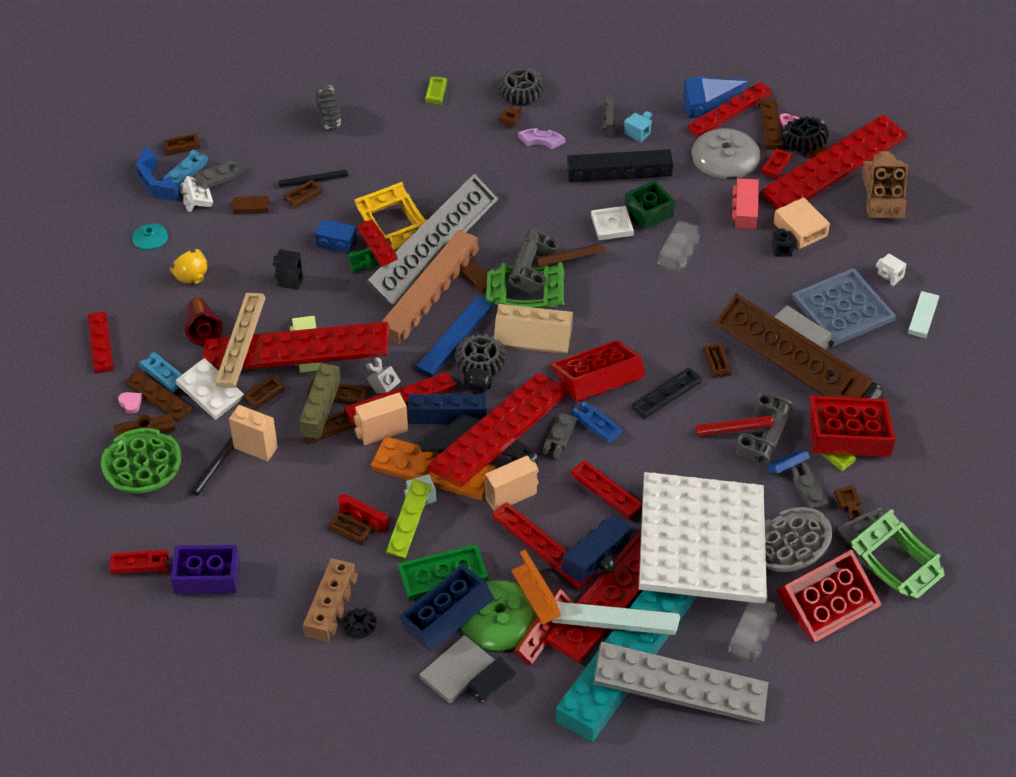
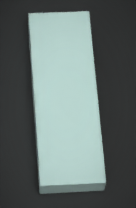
(923, 314)

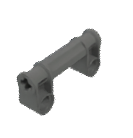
(529, 279)
(755, 448)

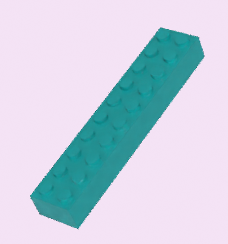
(590, 706)

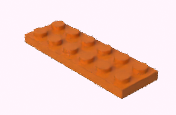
(408, 462)

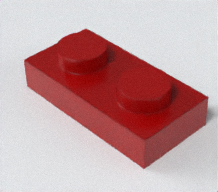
(776, 163)

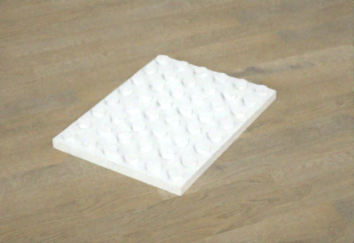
(703, 538)

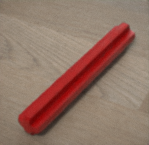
(734, 426)

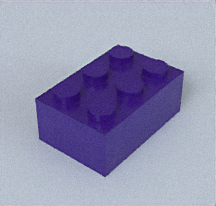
(205, 569)

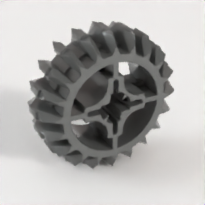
(521, 85)
(328, 107)
(480, 351)

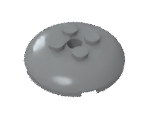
(725, 153)
(796, 539)

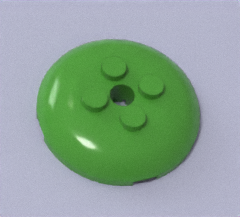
(145, 446)
(503, 630)

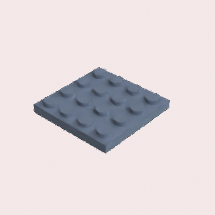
(844, 306)

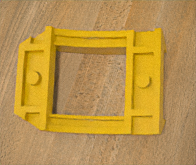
(386, 198)

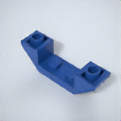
(162, 189)

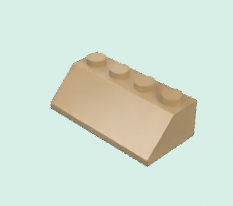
(533, 328)

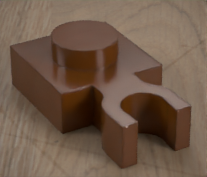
(510, 117)
(848, 499)

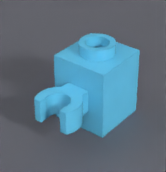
(638, 126)

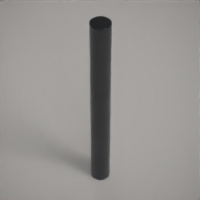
(317, 177)
(213, 467)

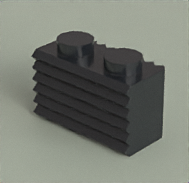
(288, 269)

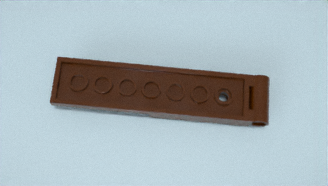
(791, 350)

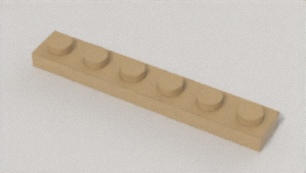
(240, 340)

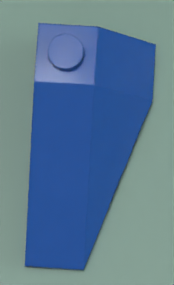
(705, 94)

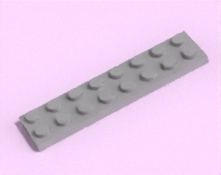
(681, 683)

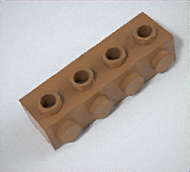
(330, 600)

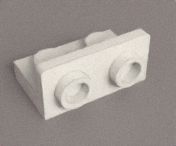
(195, 194)

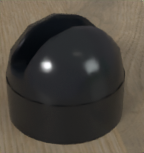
(607, 565)

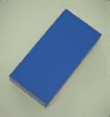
(787, 461)

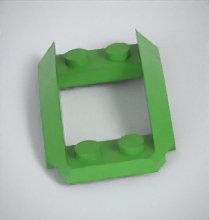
(553, 287)
(880, 531)

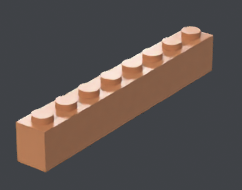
(430, 285)

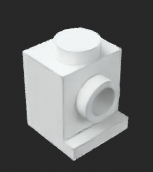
(891, 268)

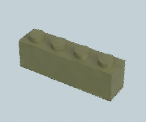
(320, 401)

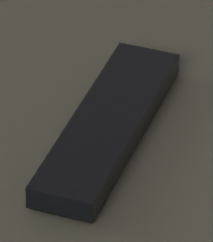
(666, 393)

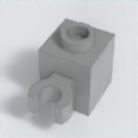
(382, 378)

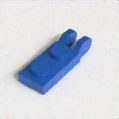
(597, 422)

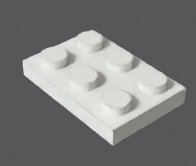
(201, 387)

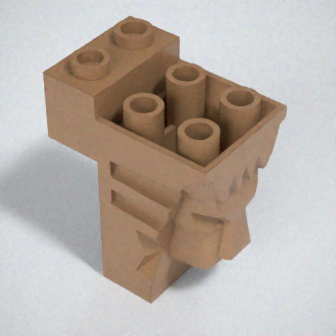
(886, 186)

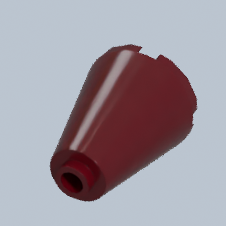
(201, 322)

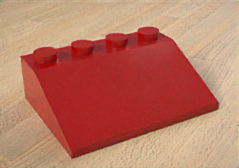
(599, 369)
(851, 426)
(829, 596)

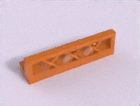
(536, 590)

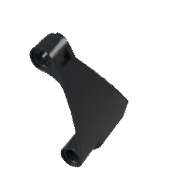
(446, 435)

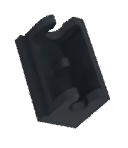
(490, 679)

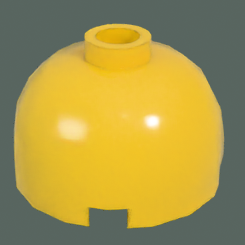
(190, 267)

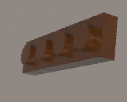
(770, 124)
(158, 396)

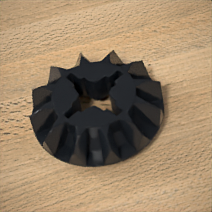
(359, 630)

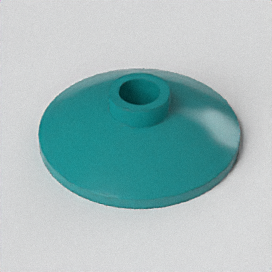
(149, 236)

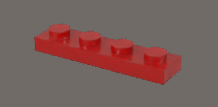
(377, 242)
(100, 342)
(606, 489)
(535, 638)

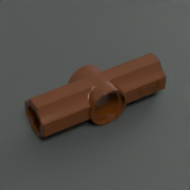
(163, 423)

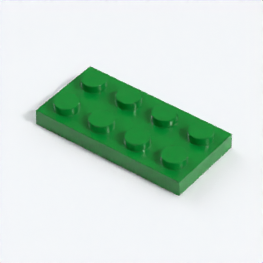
(426, 572)

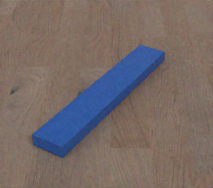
(457, 332)

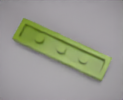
(408, 519)

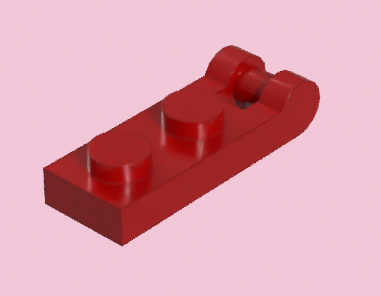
(363, 512)
(139, 562)

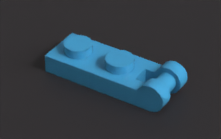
(187, 167)
(161, 371)

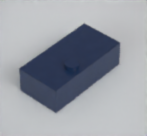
(446, 607)

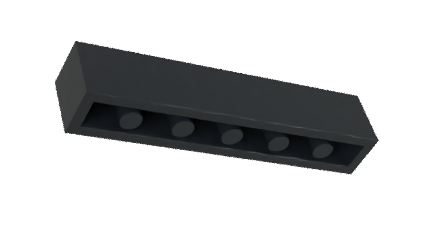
(619, 165)

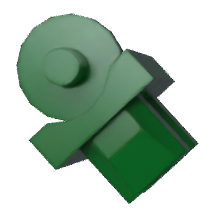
(362, 260)

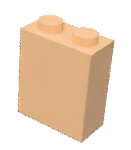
(803, 221)
(381, 419)
(253, 433)
(511, 483)

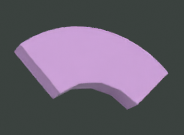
(537, 137)

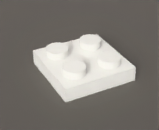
(612, 223)

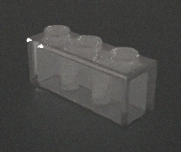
(678, 247)
(752, 630)

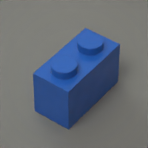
(336, 236)

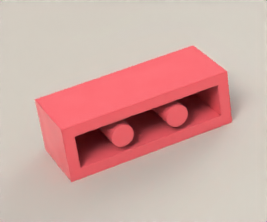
(745, 204)

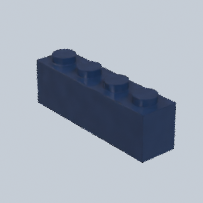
(444, 407)
(598, 544)

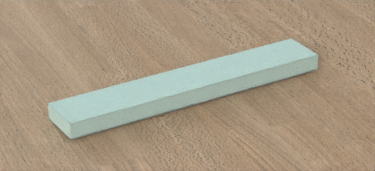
(617, 618)

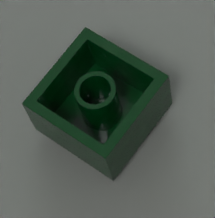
(649, 204)

